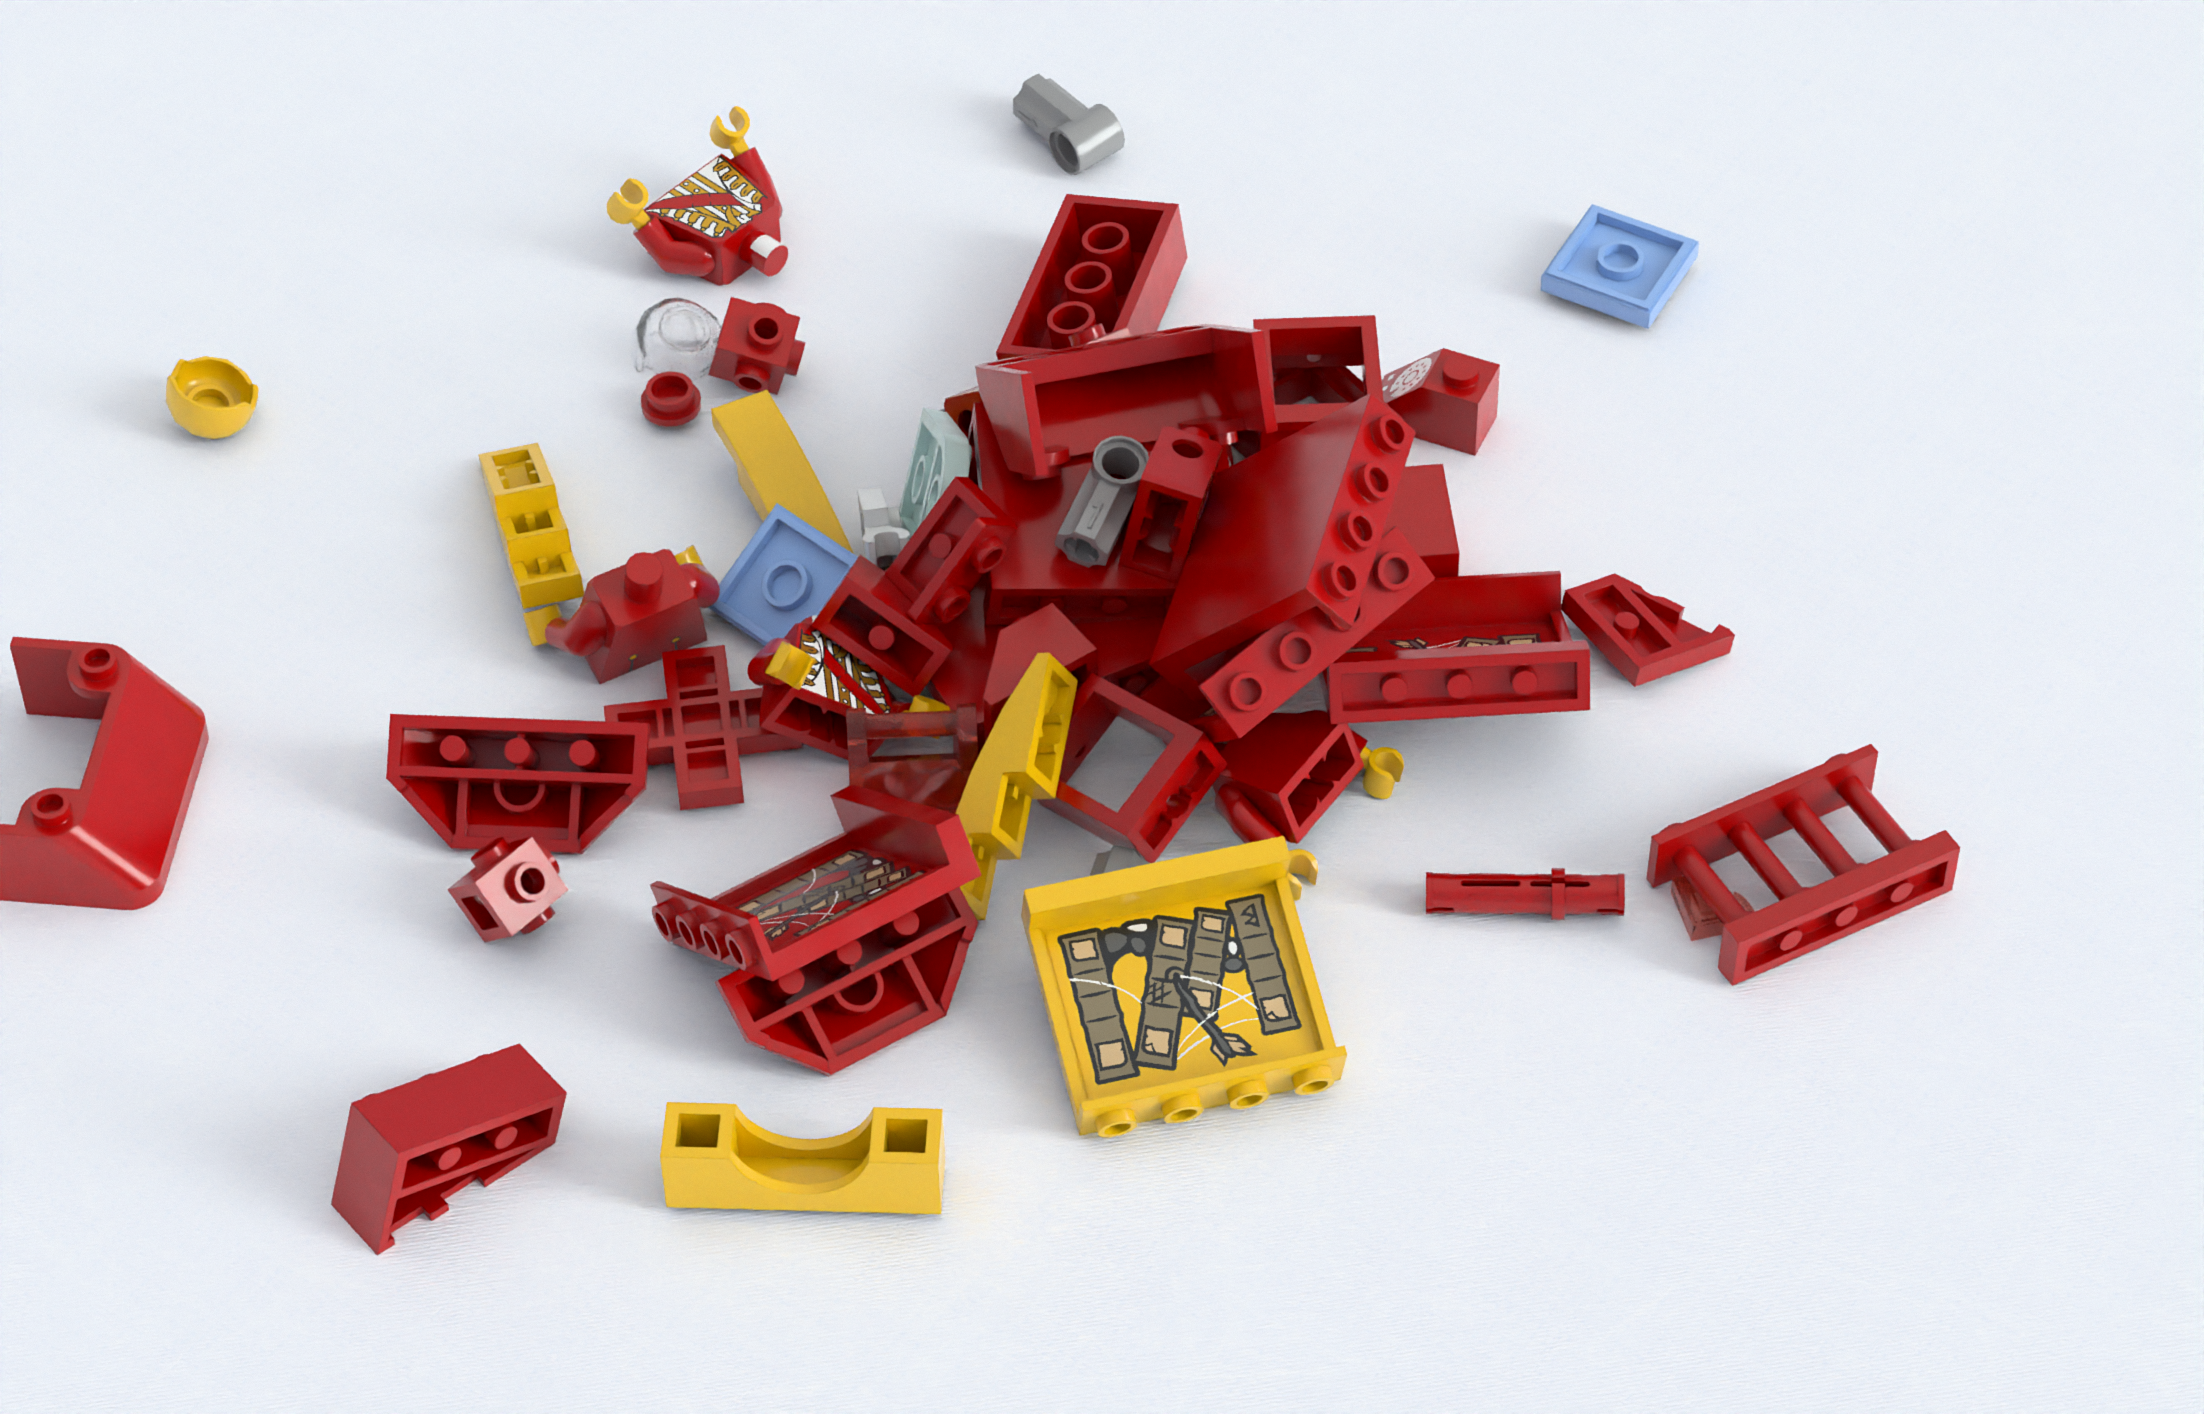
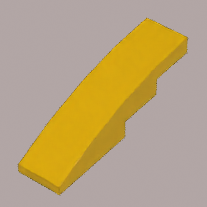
(773, 463)
(531, 525)
(1013, 768)

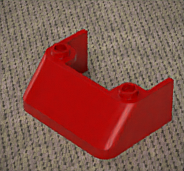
(1129, 387)
(122, 827)

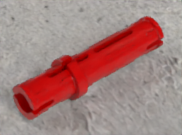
(1526, 893)

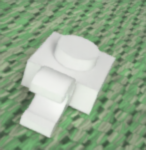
(880, 527)

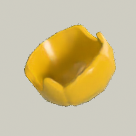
(210, 397)

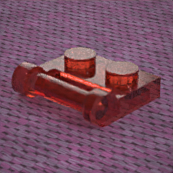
(920, 778)

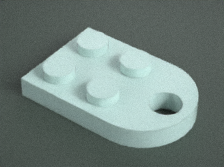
(937, 457)

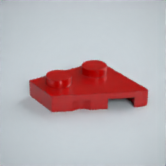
(1639, 630)

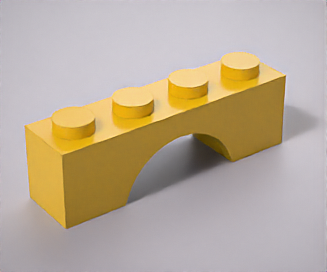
(728, 1162)

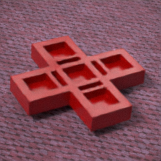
(702, 727)

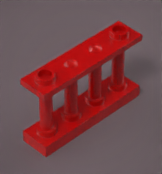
(1803, 915)

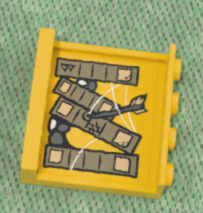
(1180, 988)

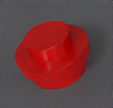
(670, 399)

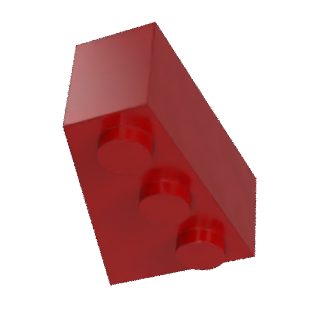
(440, 1134)

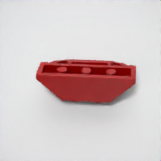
(517, 777)
(860, 992)

